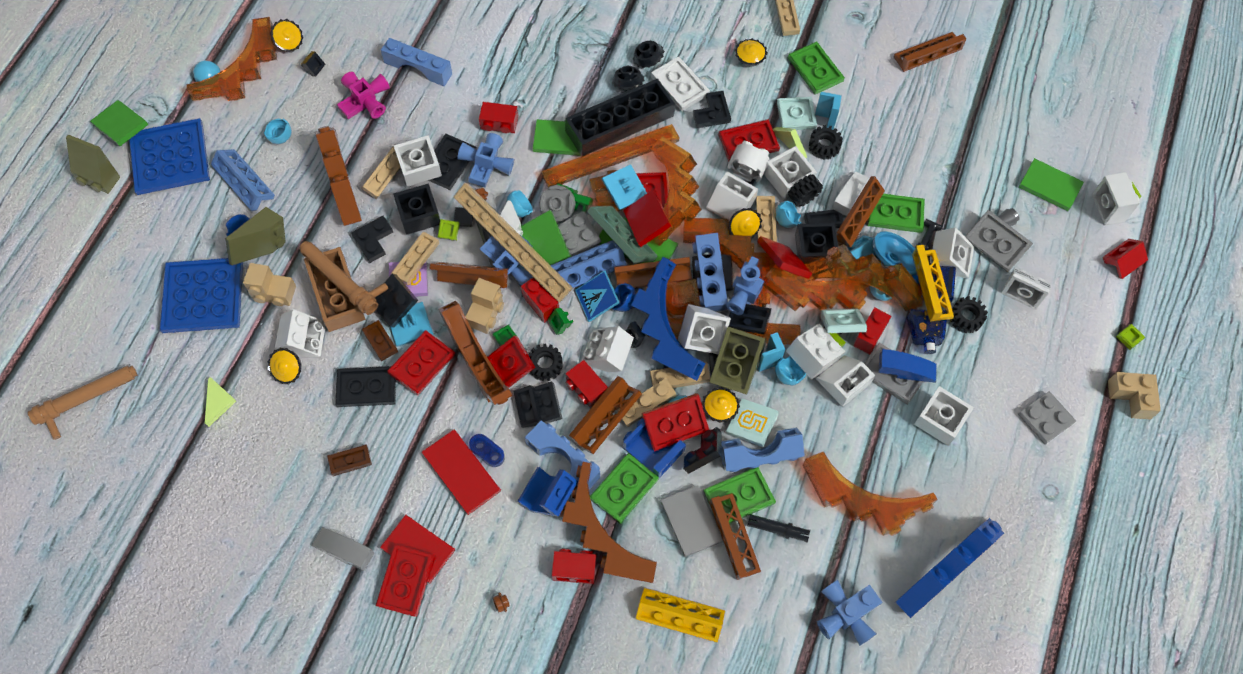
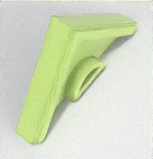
(789, 138)
(217, 402)

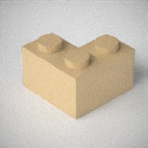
(267, 287)
(485, 306)
(1139, 390)

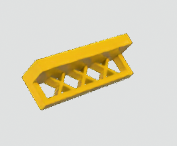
(928, 285)
(679, 617)

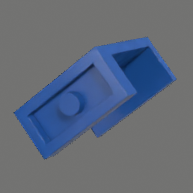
(639, 446)
(547, 493)

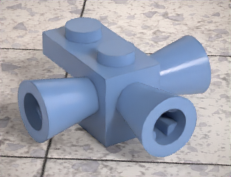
(485, 159)
(503, 259)
(746, 287)
(849, 612)

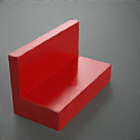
(1127, 257)

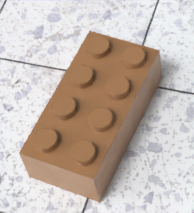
(333, 303)

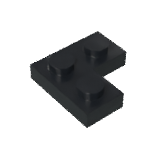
(716, 113)
(368, 237)
(709, 450)

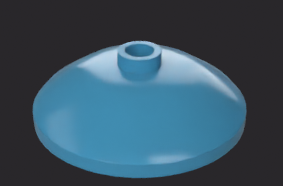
(894, 249)

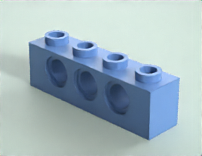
(710, 244)
(593, 260)

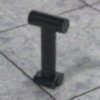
(932, 226)

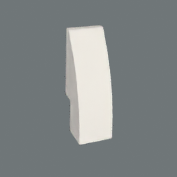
(850, 193)

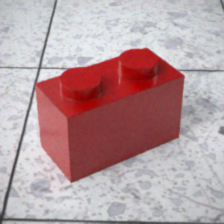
(498, 117)
(539, 299)
(876, 325)
(585, 383)
(574, 566)

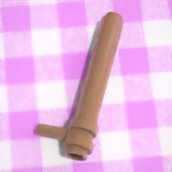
(357, 295)
(53, 408)

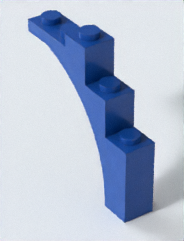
(657, 326)
(950, 567)

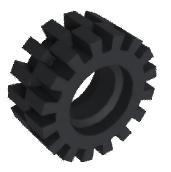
(822, 150)
(805, 190)
(973, 306)
(555, 368)

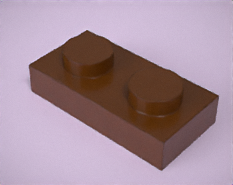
(379, 340)
(349, 460)

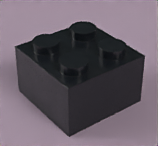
(417, 209)
(814, 240)

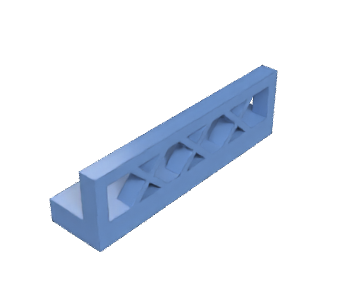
(239, 179)

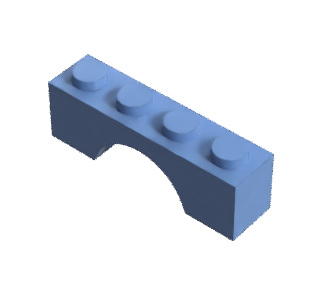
(433, 67)
(545, 440)
(786, 446)

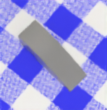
(343, 548)

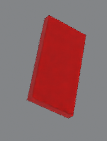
(461, 472)

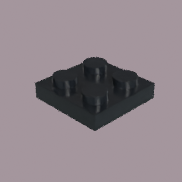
(395, 301)

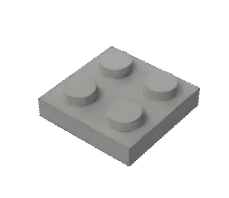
(579, 234)
(1047, 417)

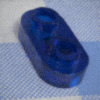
(487, 451)

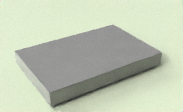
(998, 241)
(900, 388)
(691, 521)

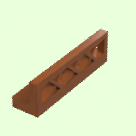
(930, 51)
(860, 212)
(469, 273)
(640, 274)
(602, 413)
(722, 520)

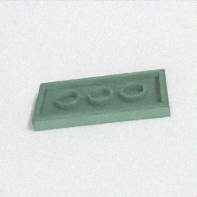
(621, 233)

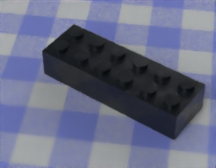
(619, 117)

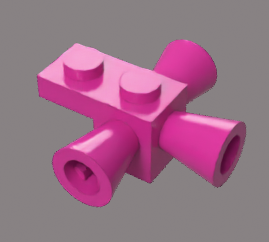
(363, 95)

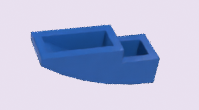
(907, 366)

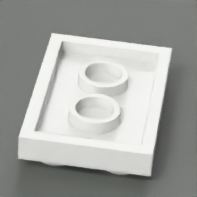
(680, 83)

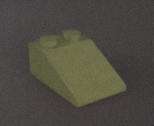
(90, 165)
(256, 237)
(738, 360)

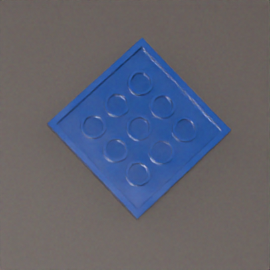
(169, 156)
(201, 295)

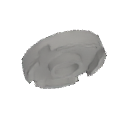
(559, 201)

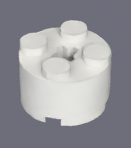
(749, 161)

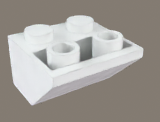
(731, 195)
(300, 334)
(608, 349)
(846, 379)

